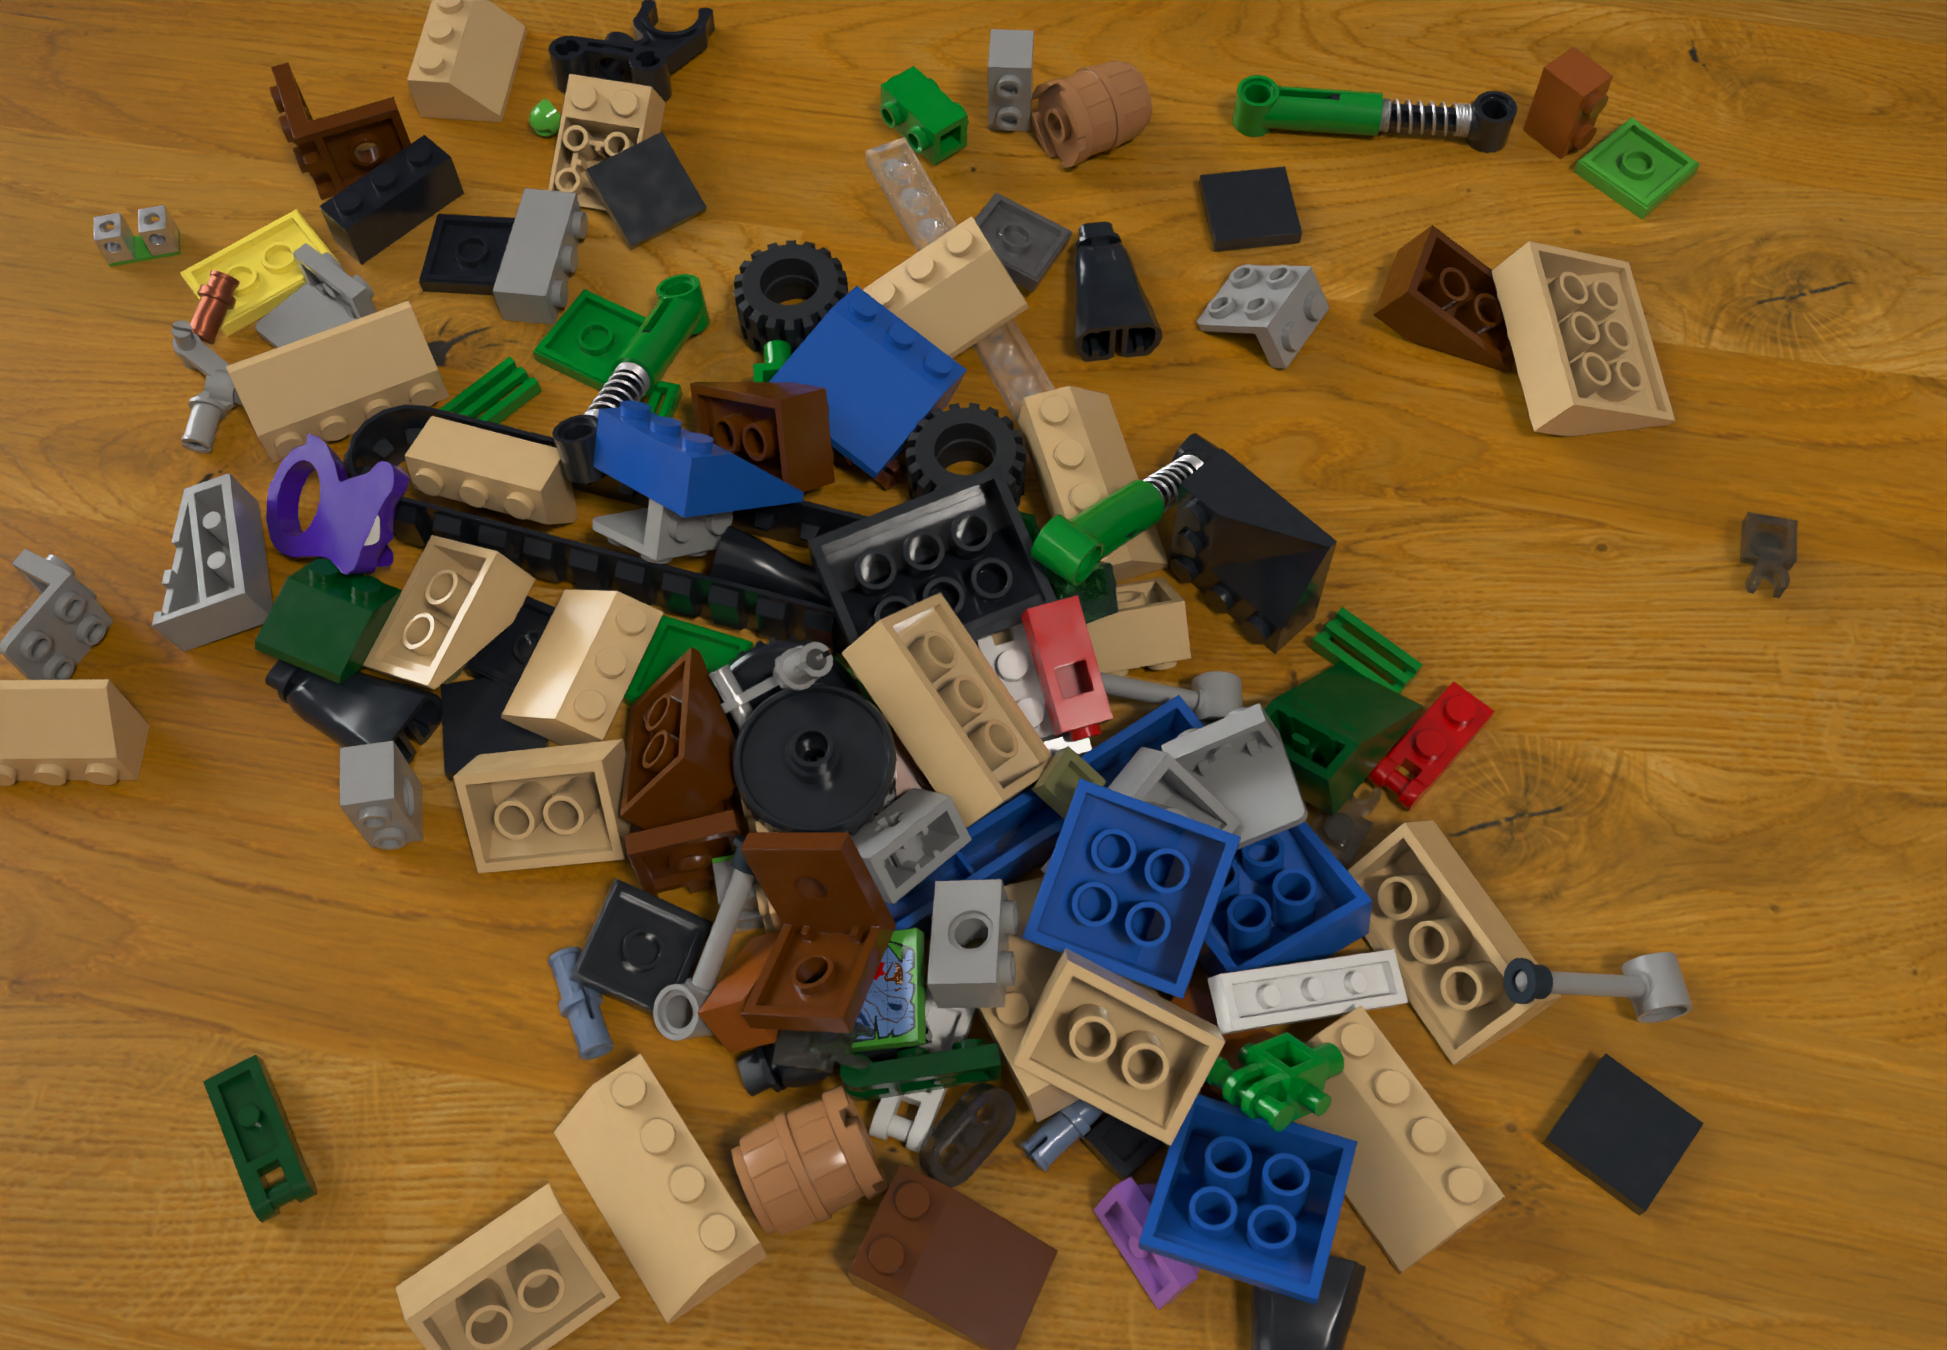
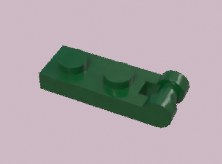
(921, 1071)
(259, 1137)

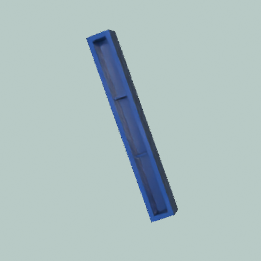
(1042, 824)

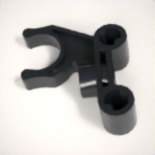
(632, 61)

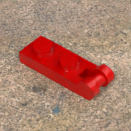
(1432, 745)

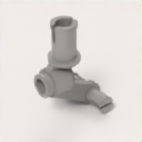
(218, 392)
(793, 670)

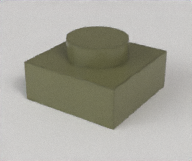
(1061, 779)

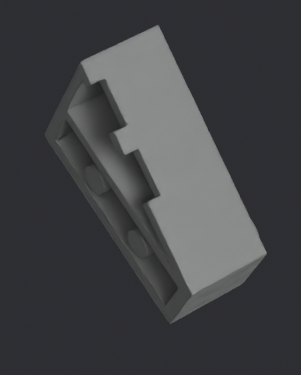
(218, 567)

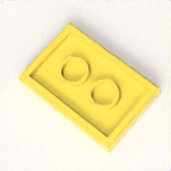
(262, 266)

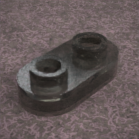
(966, 1136)

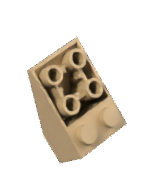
(596, 124)

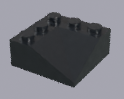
(1249, 551)

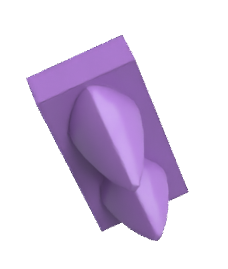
(1123, 1217)

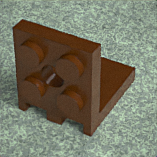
(330, 143)
(684, 851)
(826, 927)

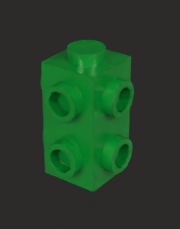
(924, 115)

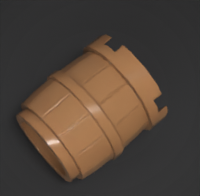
(1091, 111)
(808, 1163)

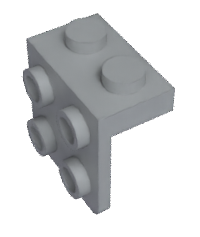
(1272, 302)
(321, 304)
(663, 533)
(58, 624)
(1245, 770)

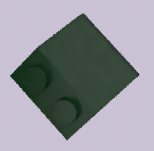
(326, 620)

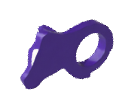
(352, 513)

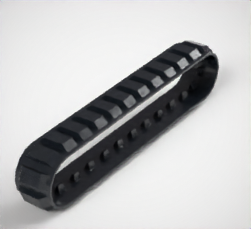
(589, 567)

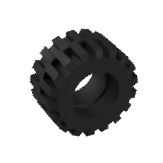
(785, 275)
(960, 437)

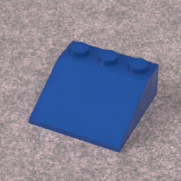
(875, 378)
(681, 466)
(1132, 887)
(1284, 906)
(1250, 1199)

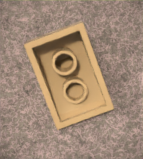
(448, 612)

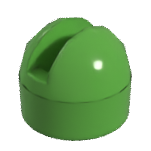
(545, 119)

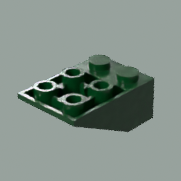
(1338, 732)

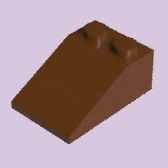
(1445, 301)
(770, 426)
(677, 748)
(951, 1262)

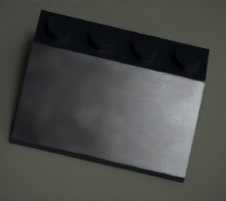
(950, 542)

